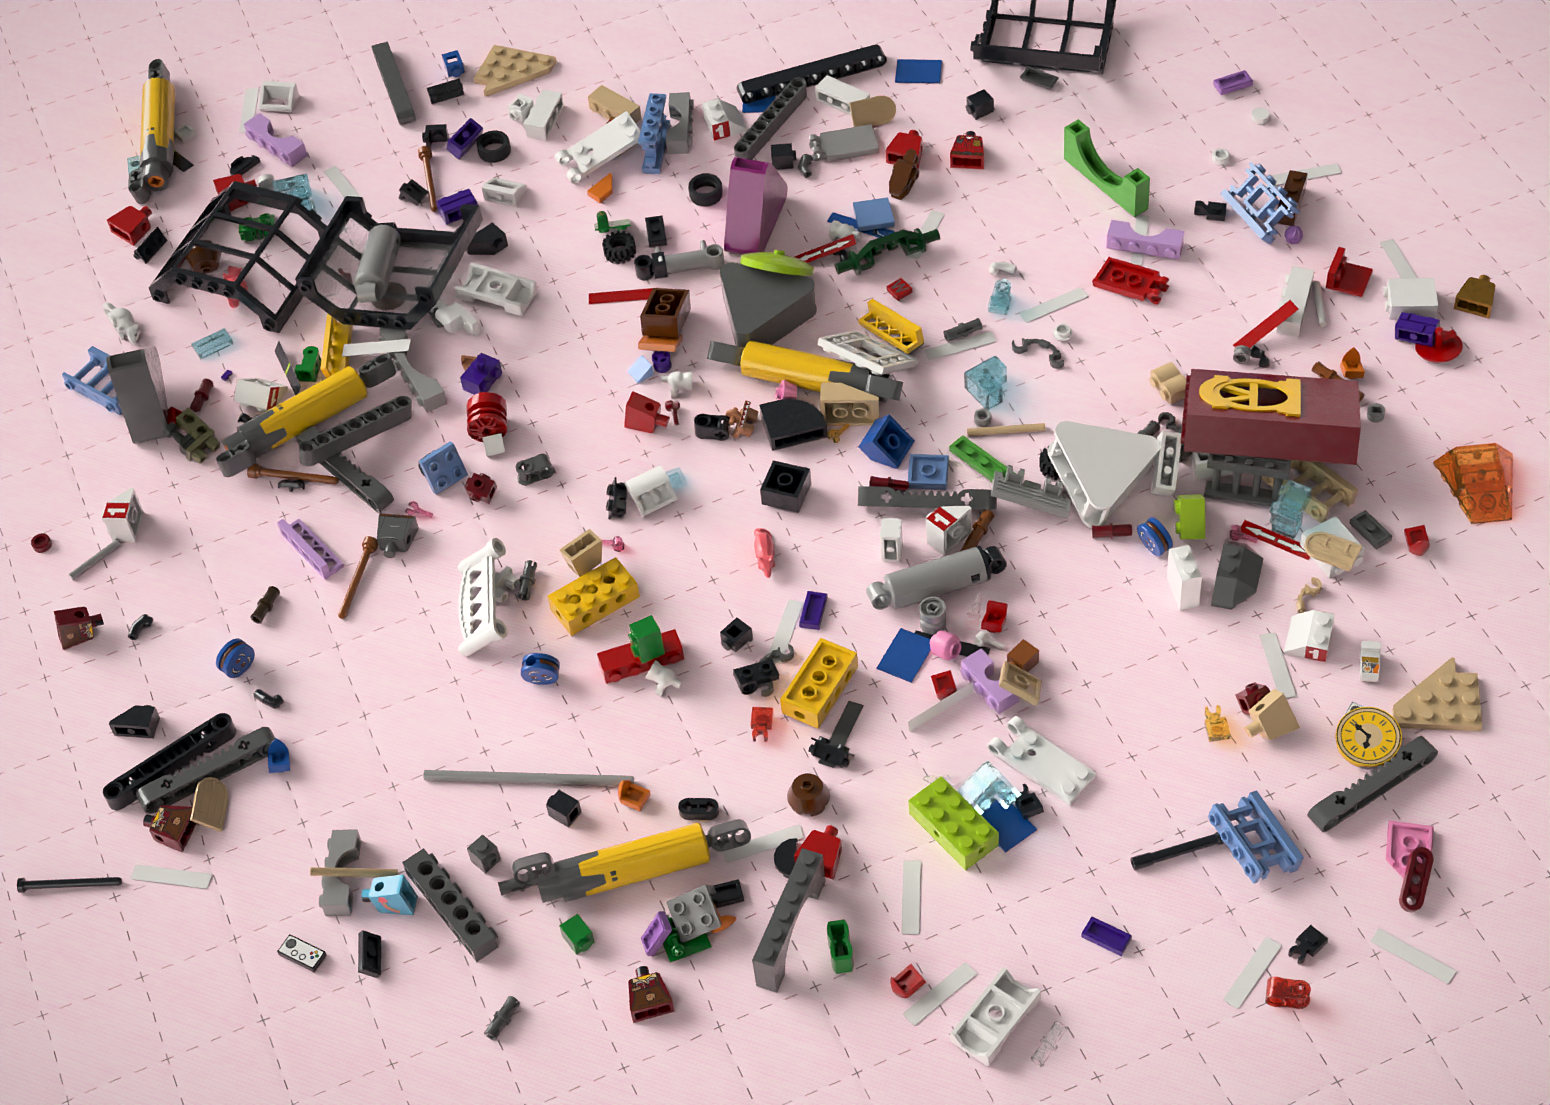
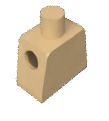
(583, 553)
(1272, 717)

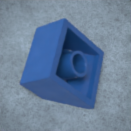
(886, 442)

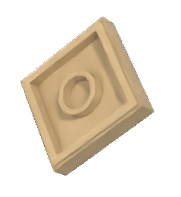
(1020, 683)

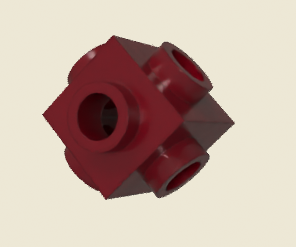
(480, 488)
(1251, 695)

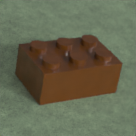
(665, 312)

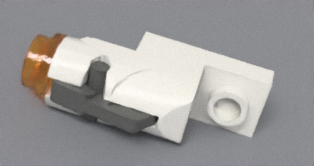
(454, 318)

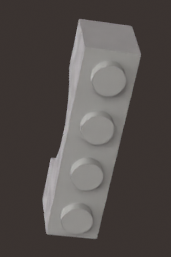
(678, 137)
(343, 849)

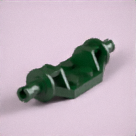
(891, 241)

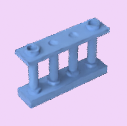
(97, 358)

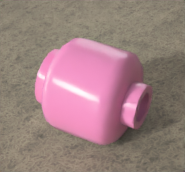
(945, 645)

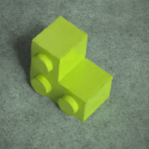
(1191, 516)

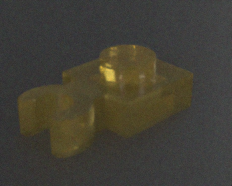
(1216, 726)

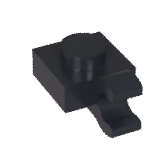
(1213, 210)

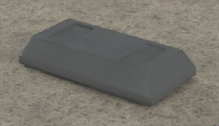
(1039, 78)

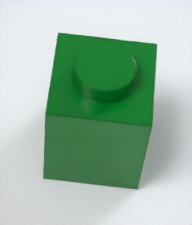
(577, 934)

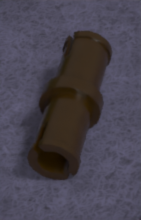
(265, 604)

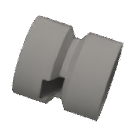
(932, 615)

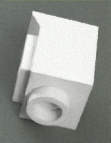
(520, 108)

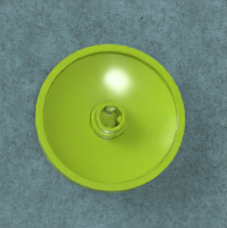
(777, 262)

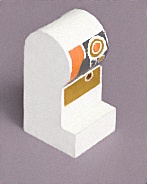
(1369, 661)

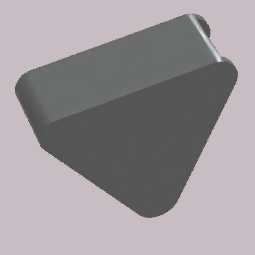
(765, 303)
(140, 392)

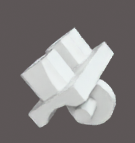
(505, 580)

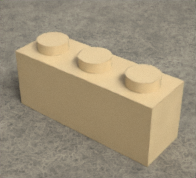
(610, 104)

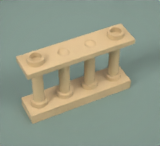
(1326, 480)

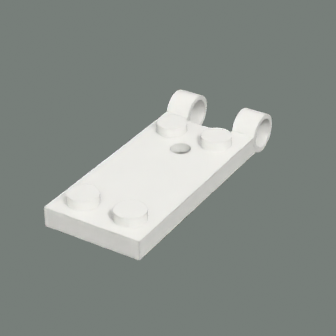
(605, 143)
(1050, 766)

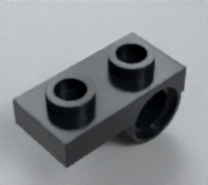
(753, 675)

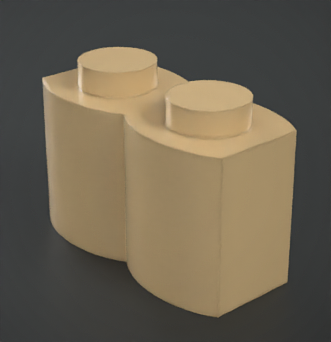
(1168, 382)

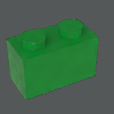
(646, 639)

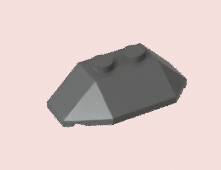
(1236, 575)

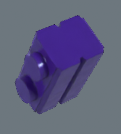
(464, 138)
(450, 206)
(1416, 329)

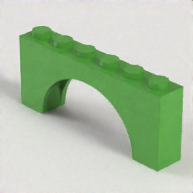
(1128, 192)

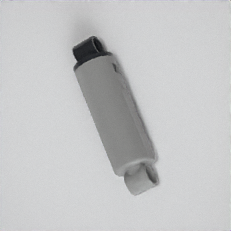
(377, 262)
(936, 577)

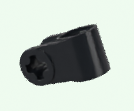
(710, 426)

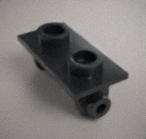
(445, 91)
(150, 246)
(616, 493)
(822, 748)

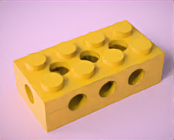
(593, 596)
(819, 683)

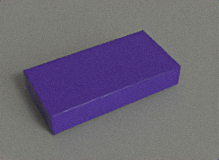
(813, 610)
(1106, 936)

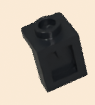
(435, 133)
(413, 192)

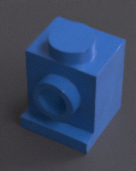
(453, 68)

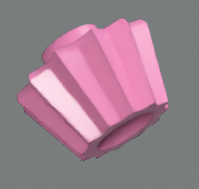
(786, 391)

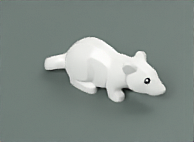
(122, 322)

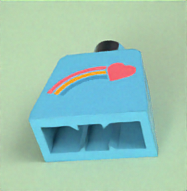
(391, 895)

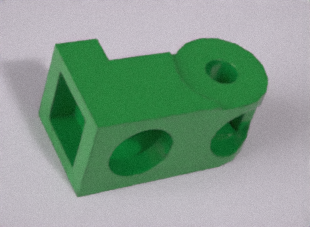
(310, 365)

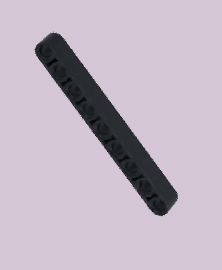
(813, 72)

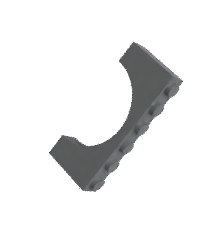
(804, 882)

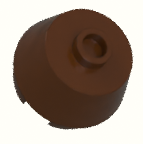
(203, 259)
(808, 795)

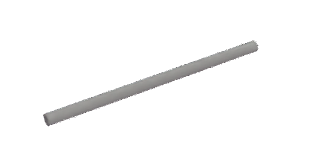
(520, 777)

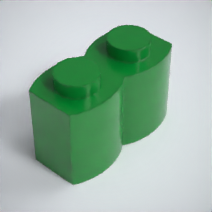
(840, 946)

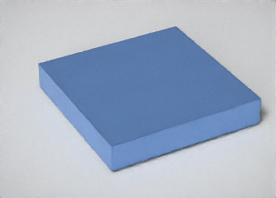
(873, 214)
(928, 471)

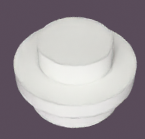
(1062, 332)

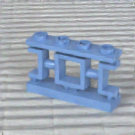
(654, 133)
(1250, 213)
(1267, 828)

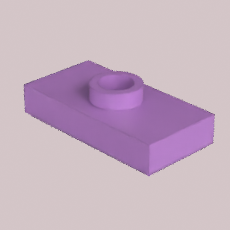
(1233, 82)
(656, 933)

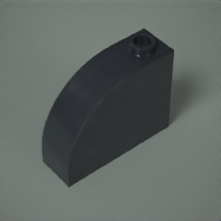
(792, 423)

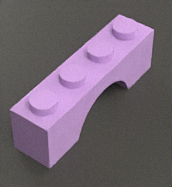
(288, 149)
(1124, 238)

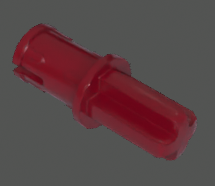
(201, 395)
(889, 482)
(1112, 530)

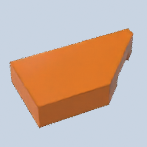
(602, 189)

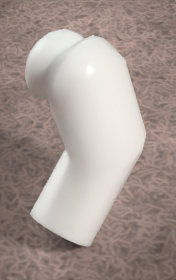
(1004, 266)

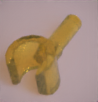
(833, 432)

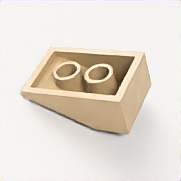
(848, 405)

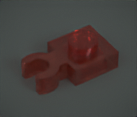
(761, 721)

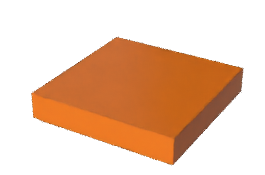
(660, 343)

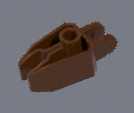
(904, 175)

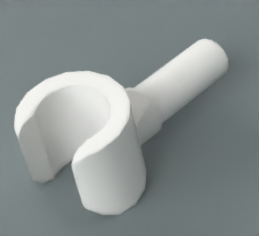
(983, 637)

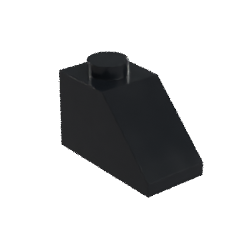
(488, 241)
(136, 722)

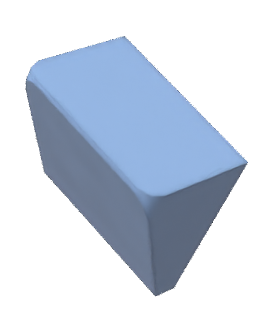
(641, 369)

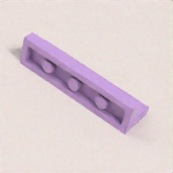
(308, 551)

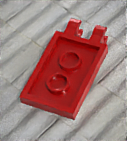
(1131, 280)

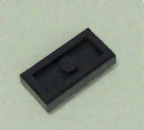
(655, 231)
(369, 954)

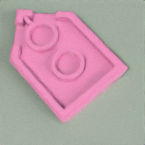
(1403, 839)

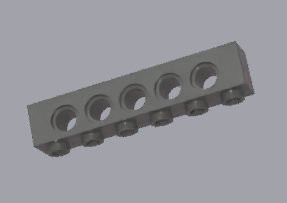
(477, 945)

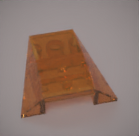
(1480, 480)

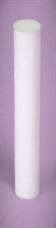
(1319, 303)

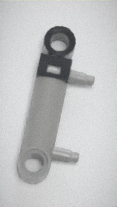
(661, 264)

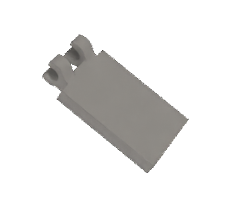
(844, 143)

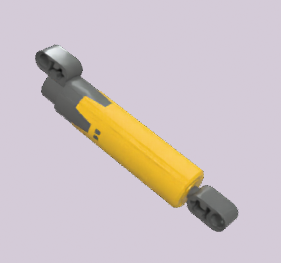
(155, 135)
(802, 368)
(300, 412)
(627, 861)

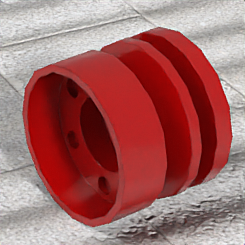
(486, 415)

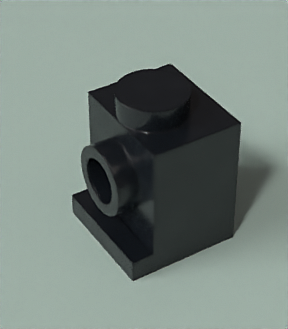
(736, 635)

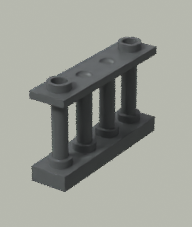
(1256, 466)

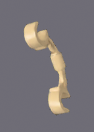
(1308, 590)

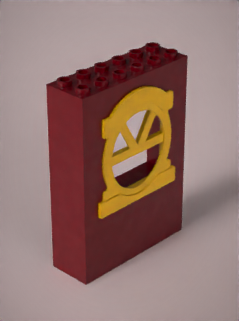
(1271, 416)

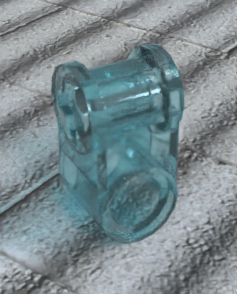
(1000, 298)

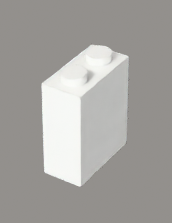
(1411, 296)
(1334, 527)
(1184, 577)

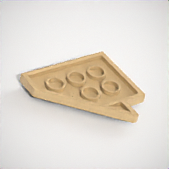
(510, 67)
(1442, 702)

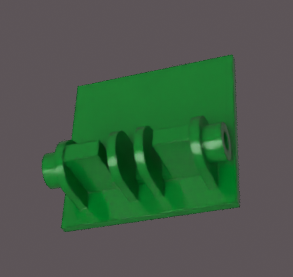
(604, 226)
(247, 232)
(677, 950)

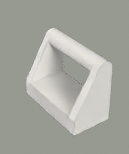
(278, 90)
(501, 194)

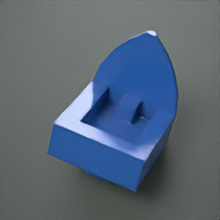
(278, 757)

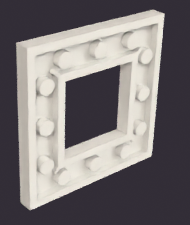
(844, 344)

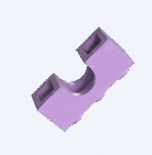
(977, 669)

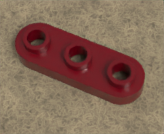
(1422, 873)

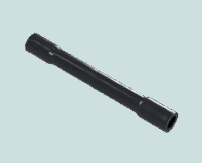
(1150, 858)

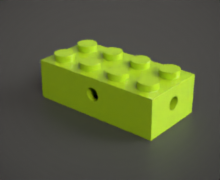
(953, 823)

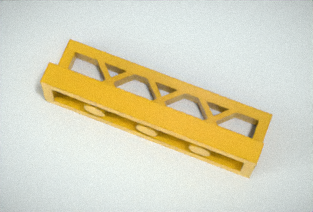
(896, 325)
(334, 339)

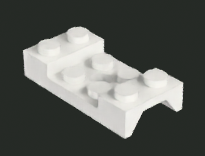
(513, 291)
(984, 1035)

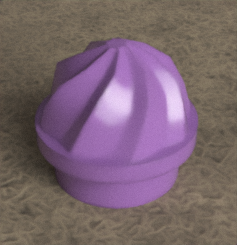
(1293, 234)

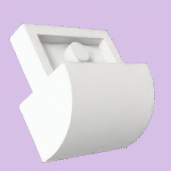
(651, 490)

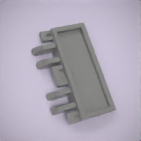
(1030, 493)

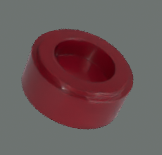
(41, 543)

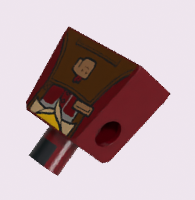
(75, 626)
(171, 826)
(648, 995)

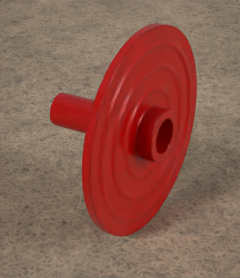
(1446, 347)

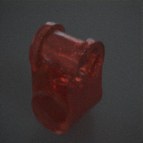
(1284, 993)

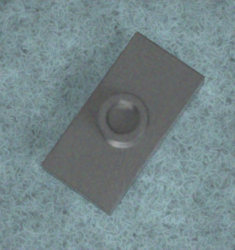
(1370, 529)

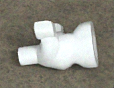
(840, 230)
(678, 380)
(663, 676)

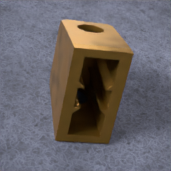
(1476, 296)

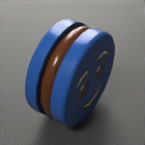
(1155, 536)
(235, 658)
(540, 669)

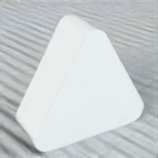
(1100, 466)

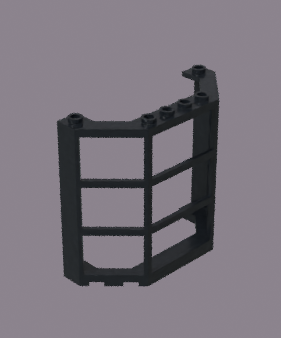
(1044, 58)
(218, 208)

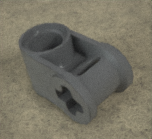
(535, 469)

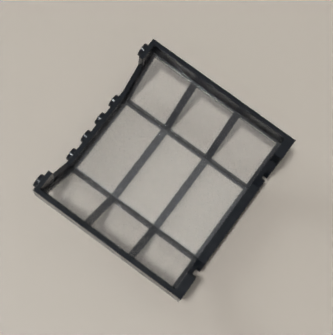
(417, 279)

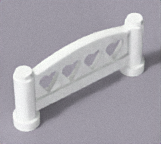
(490, 628)

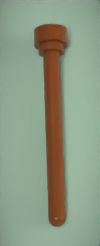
(425, 155)
(257, 471)
(369, 546)

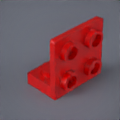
(1347, 276)

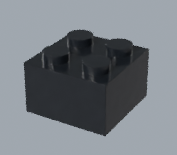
(785, 486)

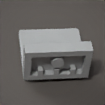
(694, 913)

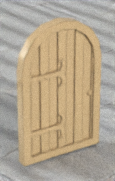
(872, 110)
(1332, 550)
(210, 804)

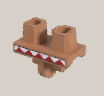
(739, 418)

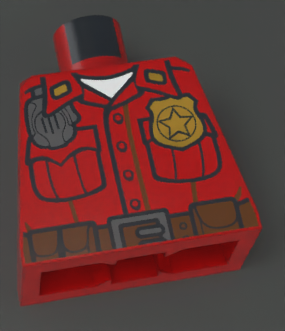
(967, 152)

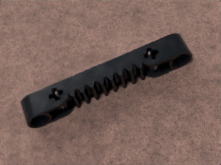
(216, 731)

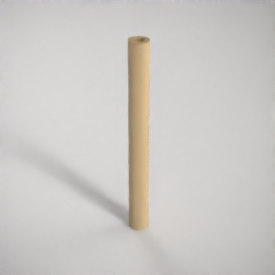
(1006, 429)
(352, 872)

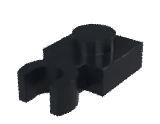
(1028, 804)
(1309, 942)

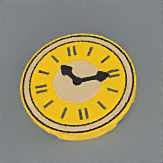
(1368, 737)

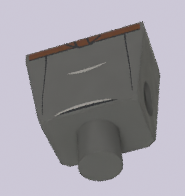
(396, 533)

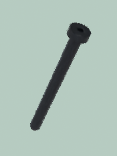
(22, 884)

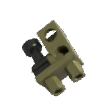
(197, 438)

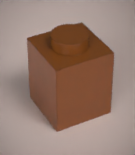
(1024, 656)

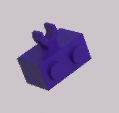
(481, 374)

